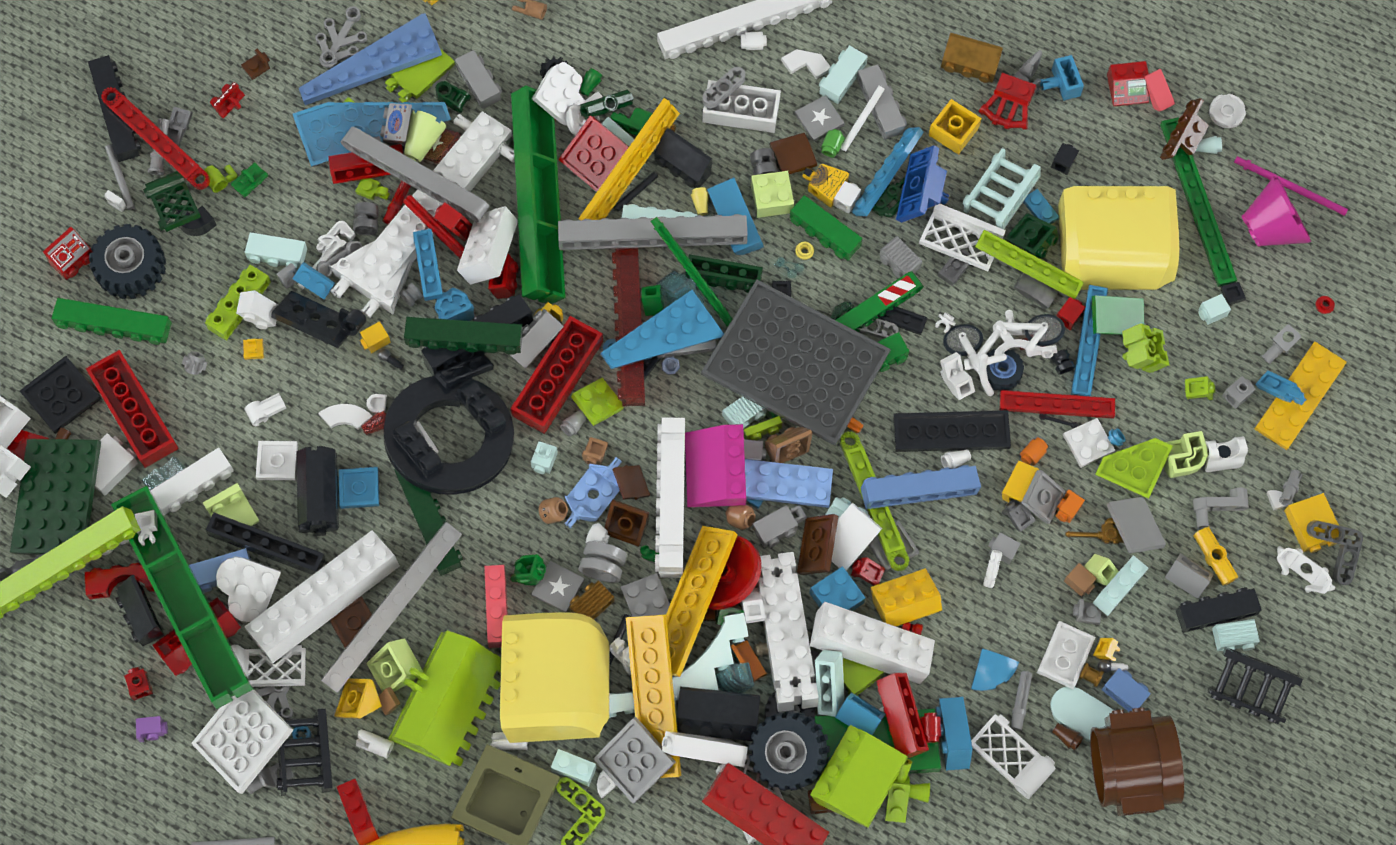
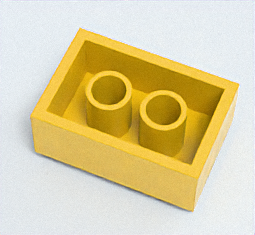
(906, 598)

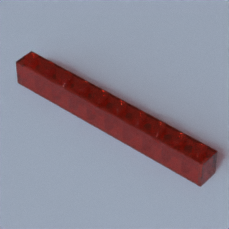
(629, 318)

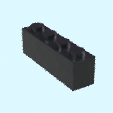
(1218, 610)

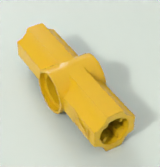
(1210, 545)

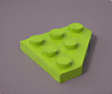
(1136, 466)

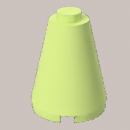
(422, 134)

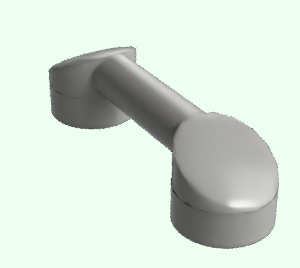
(325, 267)

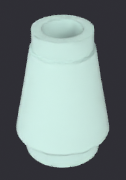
(1210, 145)

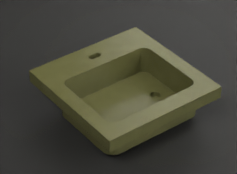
(505, 801)

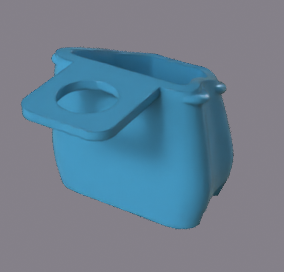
(454, 306)

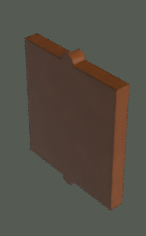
(631, 482)

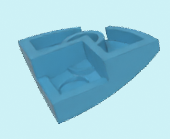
(992, 670)

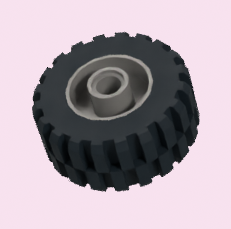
(127, 261)
(789, 750)

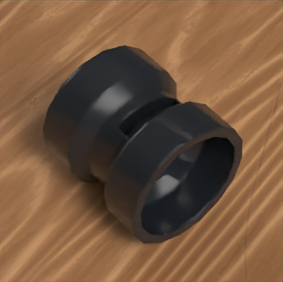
(1062, 362)

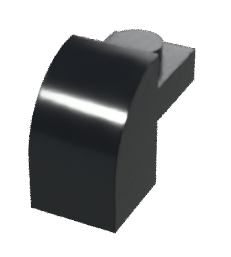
(199, 226)

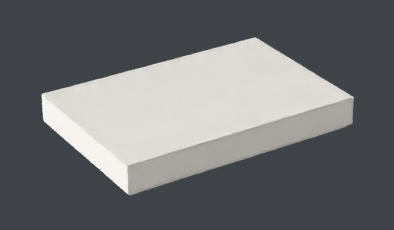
(853, 535)
(1066, 655)

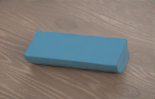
(729, 201)

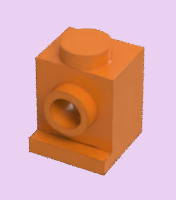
(1069, 506)

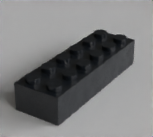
(511, 312)

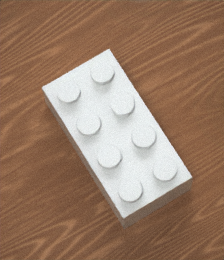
(745, 108)
(487, 246)

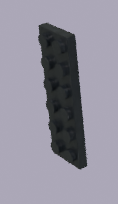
(951, 431)

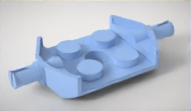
(596, 478)

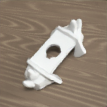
(1294, 558)

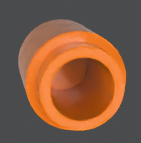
(1034, 451)

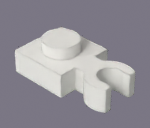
(148, 523)

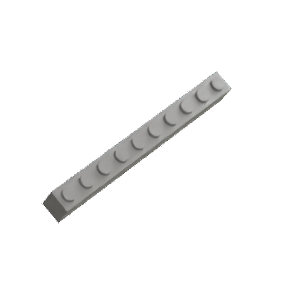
(640, 232)
(391, 607)

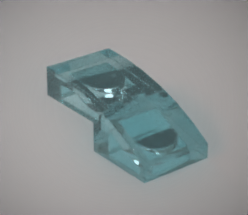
(160, 475)

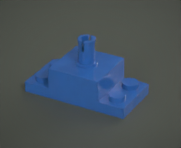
(922, 185)

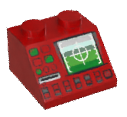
(1128, 83)

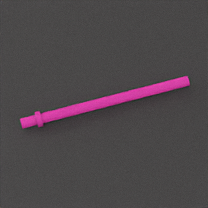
(1290, 185)

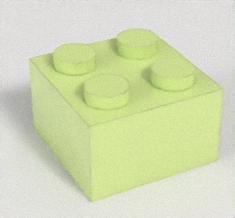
(772, 194)

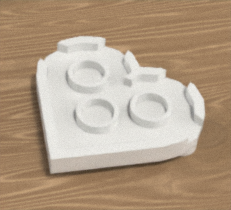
(559, 91)
(248, 586)

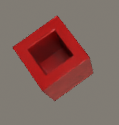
(1071, 312)

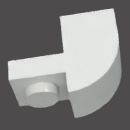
(955, 377)

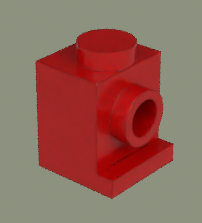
(140, 689)

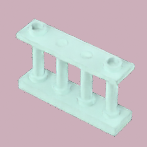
(1011, 203)

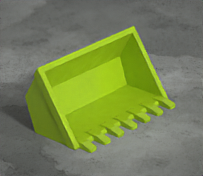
(447, 698)

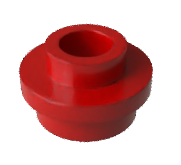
(1324, 309)

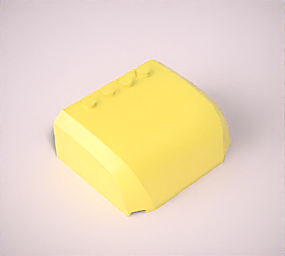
(1119, 236)
(553, 677)

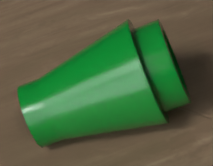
(590, 81)

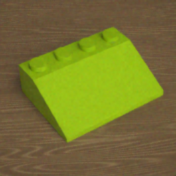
(858, 776)

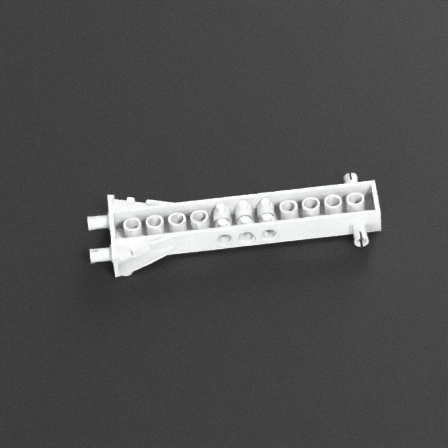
(384, 264)

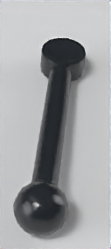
(1073, 425)

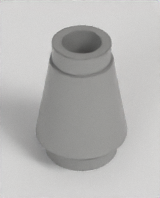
(573, 423)

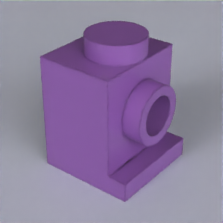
(150, 728)

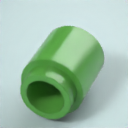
(832, 143)

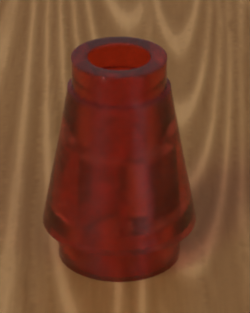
(375, 423)

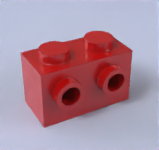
(506, 283)

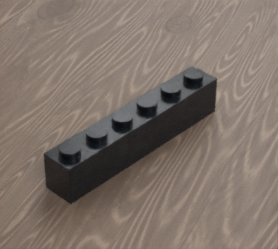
(120, 134)
(265, 544)

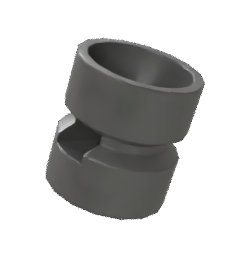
(763, 161)
(366, 218)

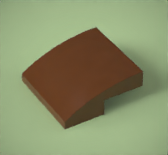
(793, 153)

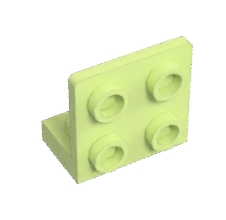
(233, 505)

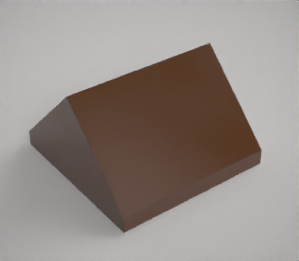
(626, 522)

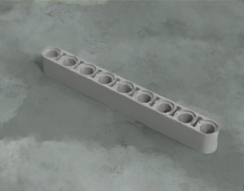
(414, 174)

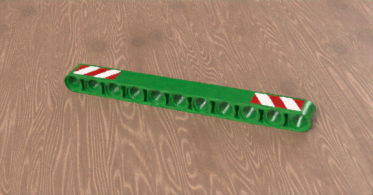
(879, 303)

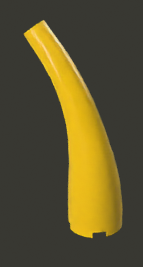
(424, 835)

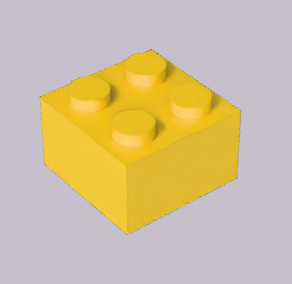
(954, 126)

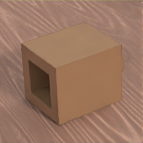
(1081, 580)

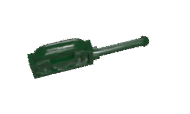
(892, 193)

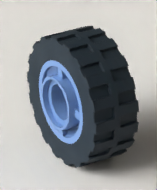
(1011, 377)

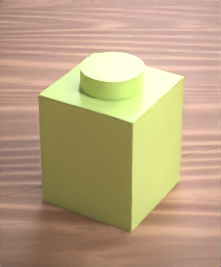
(1102, 569)

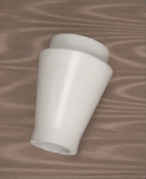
(955, 458)

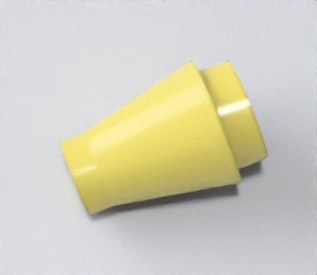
(700, 199)

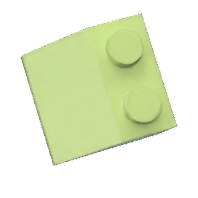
(392, 665)

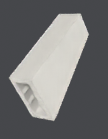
(704, 748)

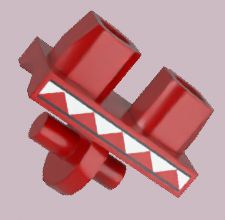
(228, 100)

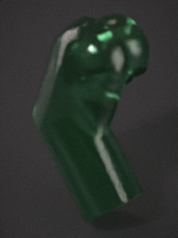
(844, 307)

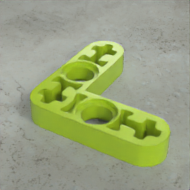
(586, 817)

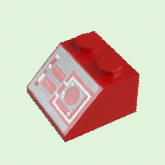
(68, 253)

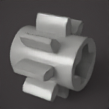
(194, 362)

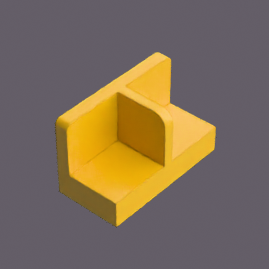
(1019, 482)

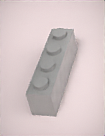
(886, 110)

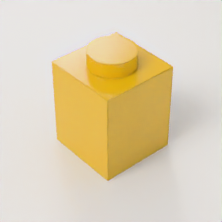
(374, 337)

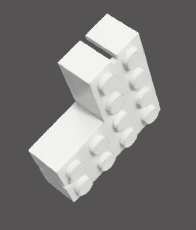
(11, 467)

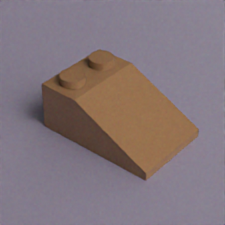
(788, 445)

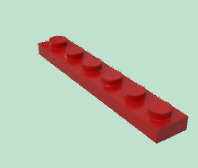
(1057, 404)

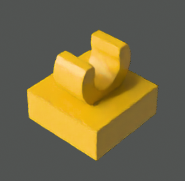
(253, 349)
(1106, 649)

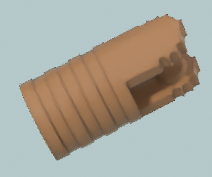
(532, 8)

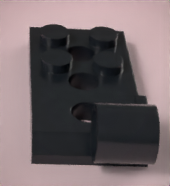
(345, 322)

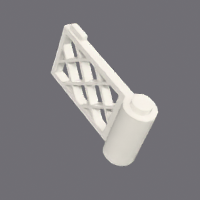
(243, 657)
(1034, 772)

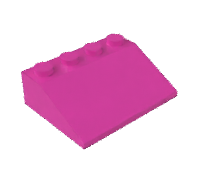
(715, 466)

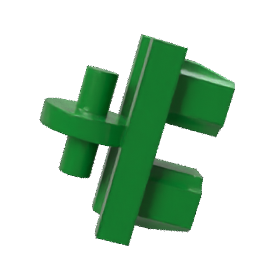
(249, 180)

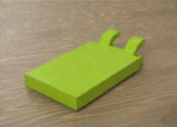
(420, 77)

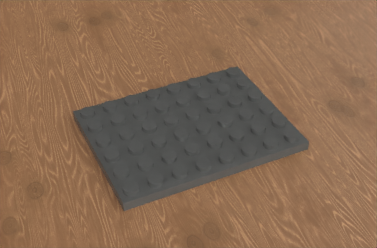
(796, 362)

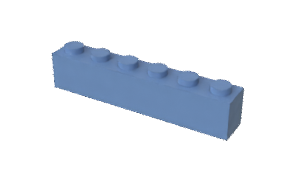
(920, 487)

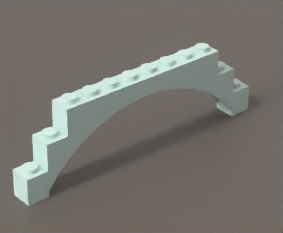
(699, 673)

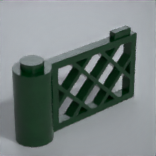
(166, 188)

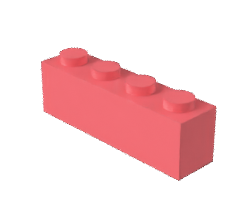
(495, 603)

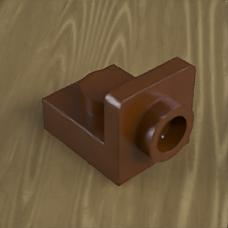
(256, 65)

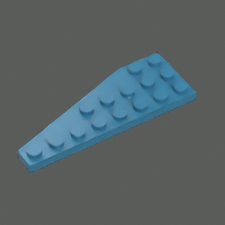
(327, 124)

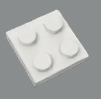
(1088, 442)
(276, 460)

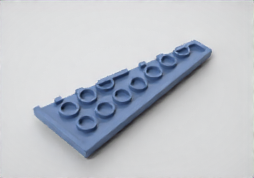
(394, 52)

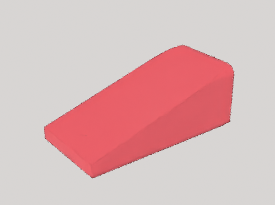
(1159, 91)

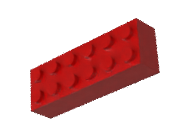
(557, 375)
(132, 408)
(760, 811)

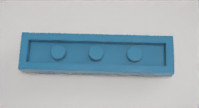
(428, 264)

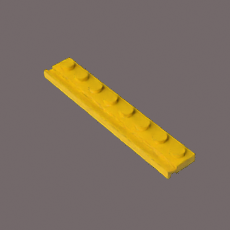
(631, 162)

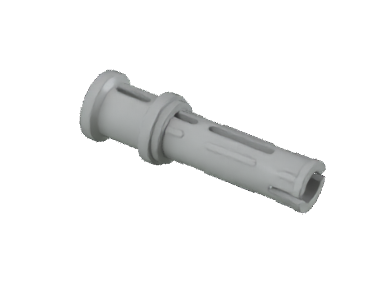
(157, 161)

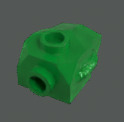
(529, 570)

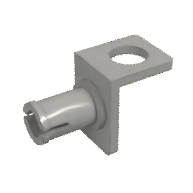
(1279, 345)
(268, 778)

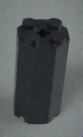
(317, 490)

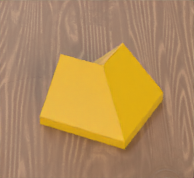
(357, 699)

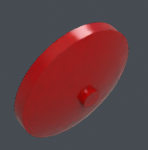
(738, 576)

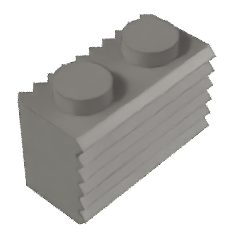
(899, 257)

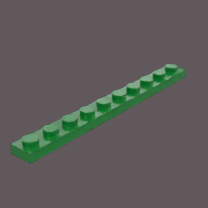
(1201, 211)

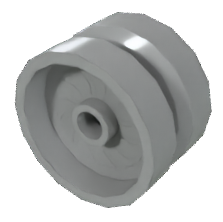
(602, 562)

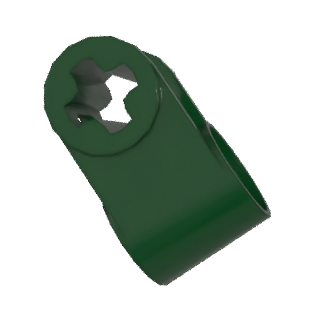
(455, 98)

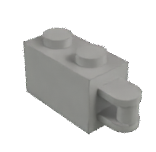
(778, 525)

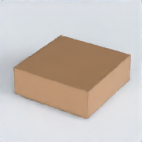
(388, 701)

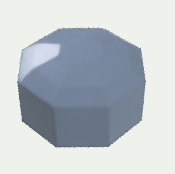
(670, 365)

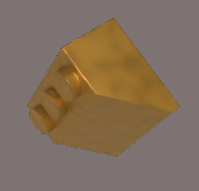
(971, 58)

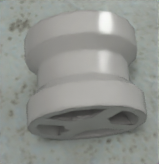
(411, 294)

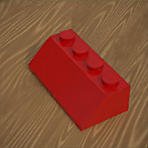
(171, 649)

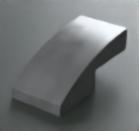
(178, 124)
(1034, 289)

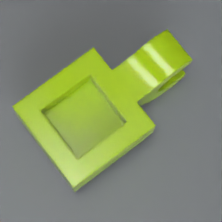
(370, 188)

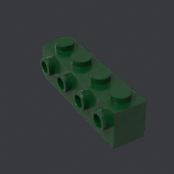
(726, 273)

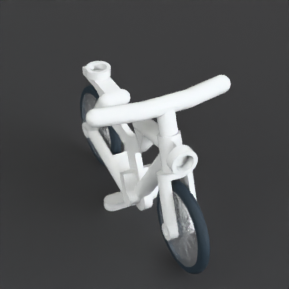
(967, 339)

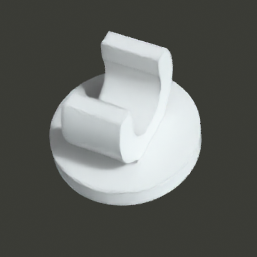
(947, 319)

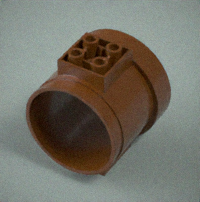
(1137, 762)

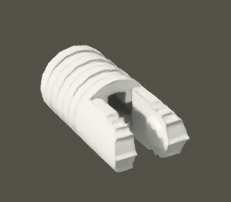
(500, 742)
(374, 743)

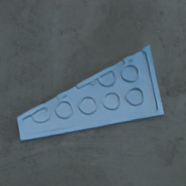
(672, 329)

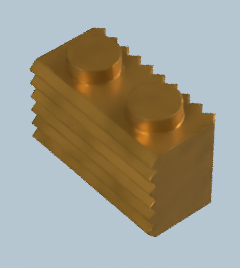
(593, 601)

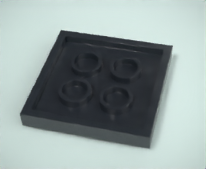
(60, 394)

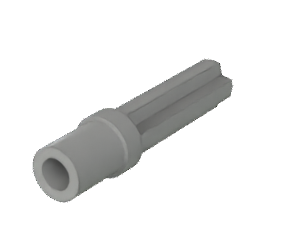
(1019, 710)

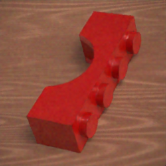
(101, 582)

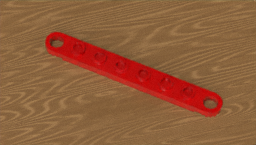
(155, 138)

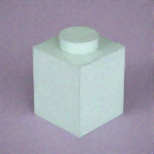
(1214, 309)

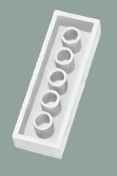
(872, 642)

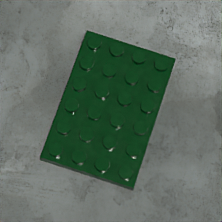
(54, 493)

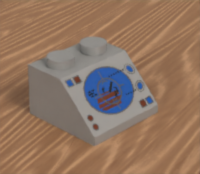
(396, 124)

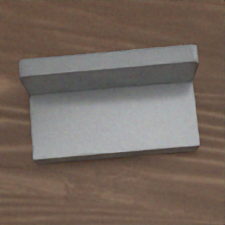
(1189, 576)

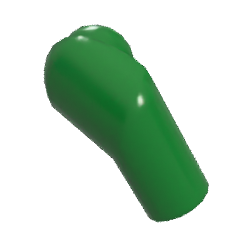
(648, 553)

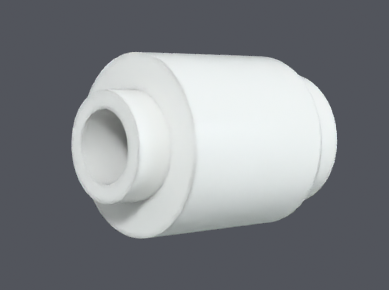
(753, 41)

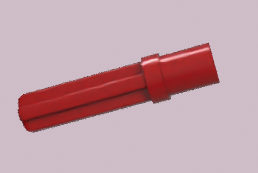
(396, 203)

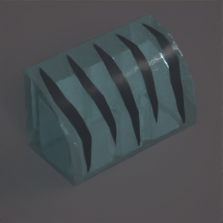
(735, 678)

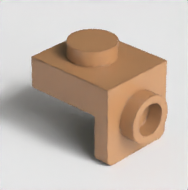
(595, 451)

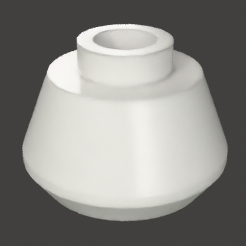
(598, 533)

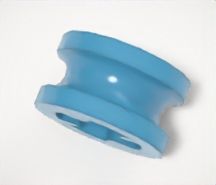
(303, 728)

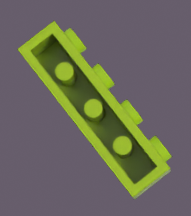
(224, 318)

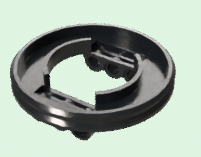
(420, 463)

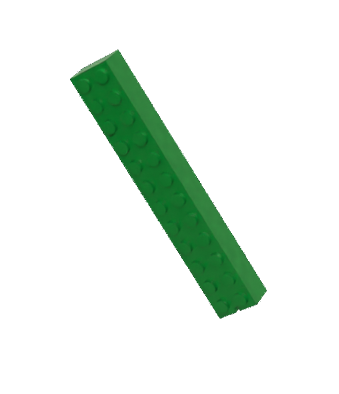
(537, 199)
(187, 606)

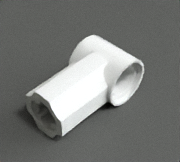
(260, 411)

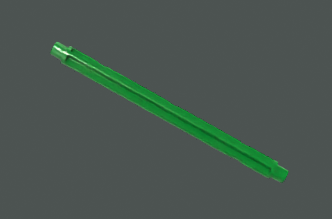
(692, 271)

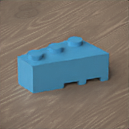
(955, 733)

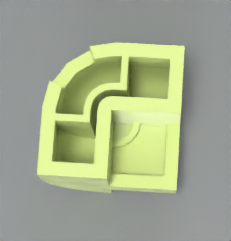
(1186, 455)

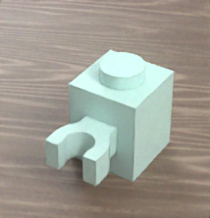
(543, 458)

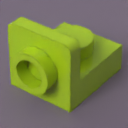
(1199, 388)

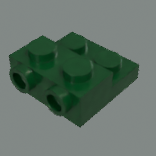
(1033, 235)

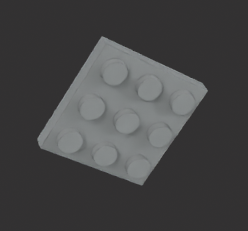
(634, 760)

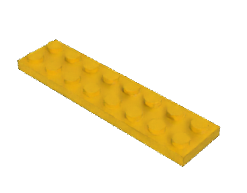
(696, 592)
(652, 678)

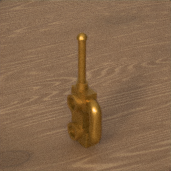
(1107, 533)

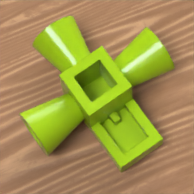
(901, 791)

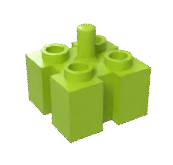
(1145, 348)

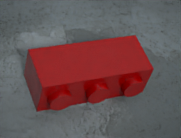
(453, 221)
(357, 812)

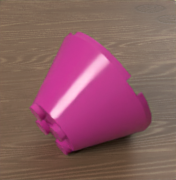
(1274, 218)

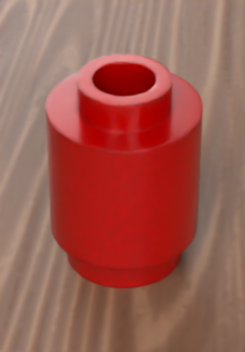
(931, 726)

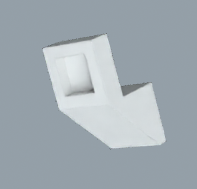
(753, 607)

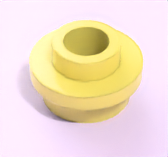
(804, 245)

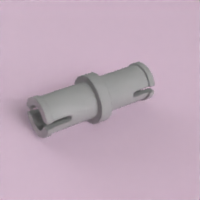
(1290, 487)

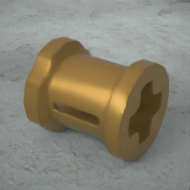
(1091, 675)

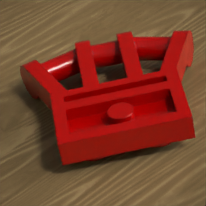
(1013, 90)

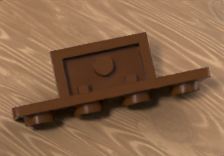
(1187, 132)

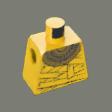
(825, 182)

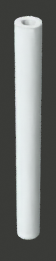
(860, 121)

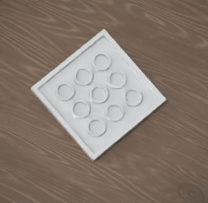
(242, 739)

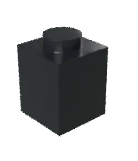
(1065, 158)

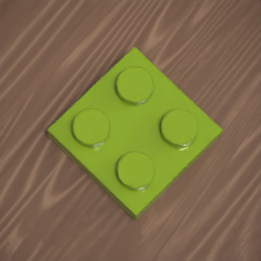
(597, 401)

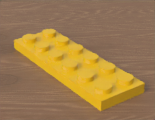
(1314, 378)

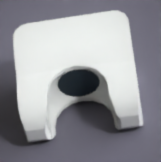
(1226, 454)

